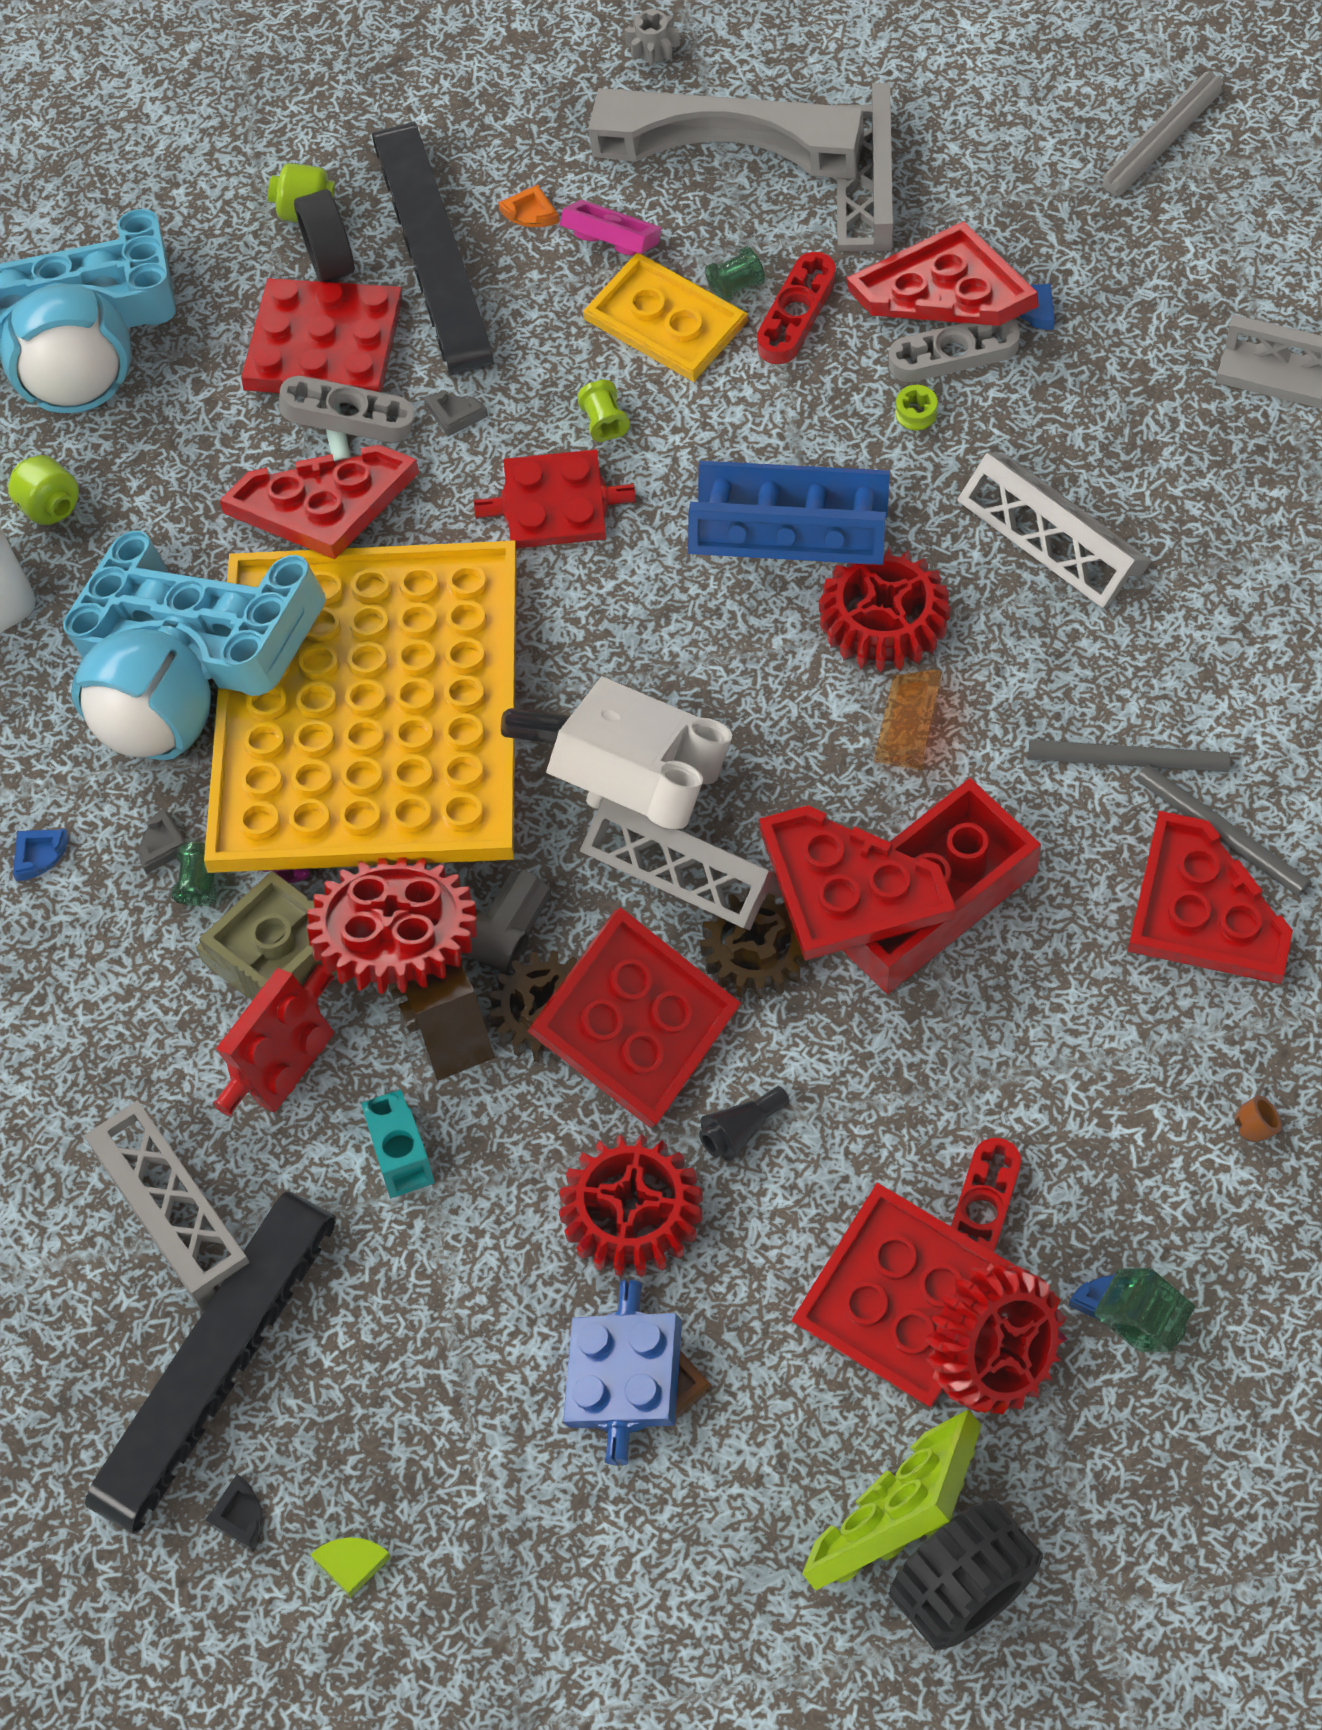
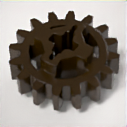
(742, 960)
(527, 989)

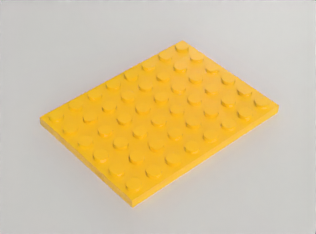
(381, 720)

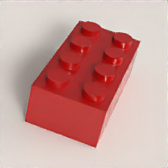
(983, 862)

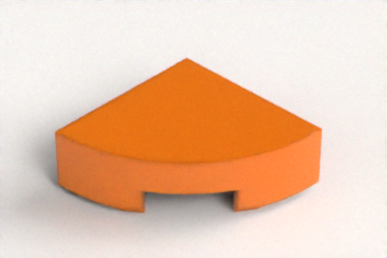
(529, 207)

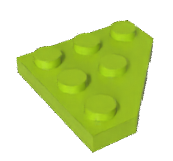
(899, 1506)

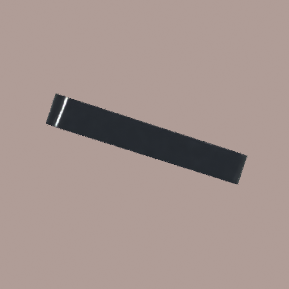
(433, 249)
(207, 1361)

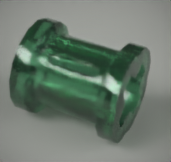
(735, 274)
(194, 882)

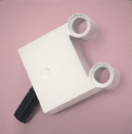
(629, 750)

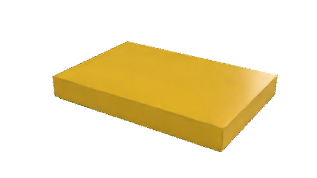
(665, 316)

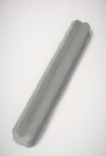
(1162, 133)

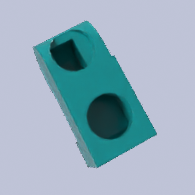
(397, 1144)

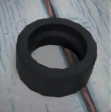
(324, 235)

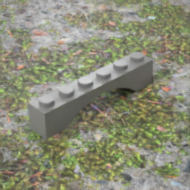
(814, 136)

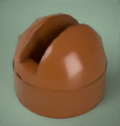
(1258, 1119)

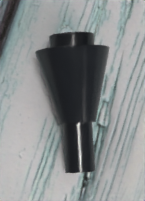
(730, 1129)

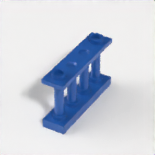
(789, 512)

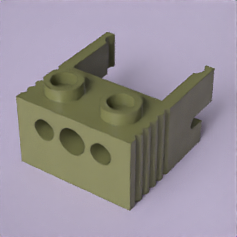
(261, 935)

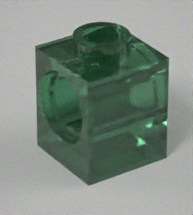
(1145, 1310)

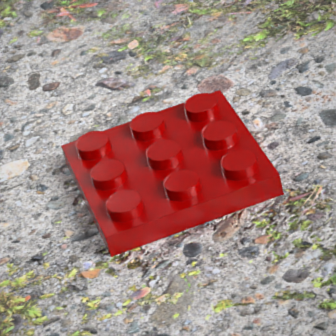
(322, 333)
(634, 1017)
(885, 1286)

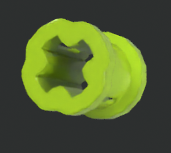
(605, 416)

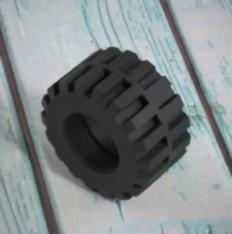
(965, 1575)

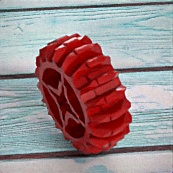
(879, 623)
(652, 1208)
(995, 1352)

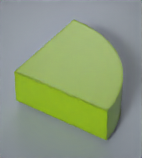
(350, 1561)

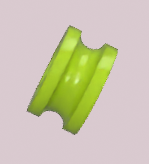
(908, 416)

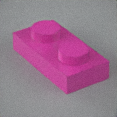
(600, 223)

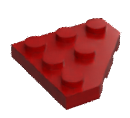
(945, 280)
(323, 499)
(849, 883)
(1205, 906)

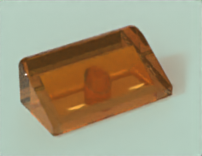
(909, 719)

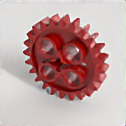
(392, 924)

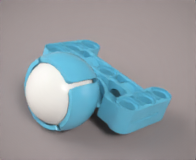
(72, 310)
(161, 635)

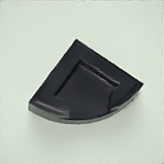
(238, 1514)

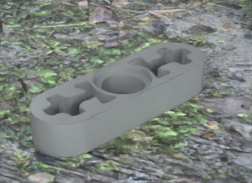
(963, 334)
(333, 393)

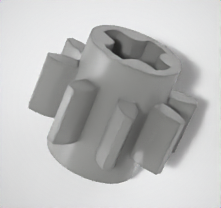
(652, 36)

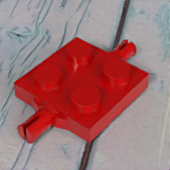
(554, 499)
(274, 1041)

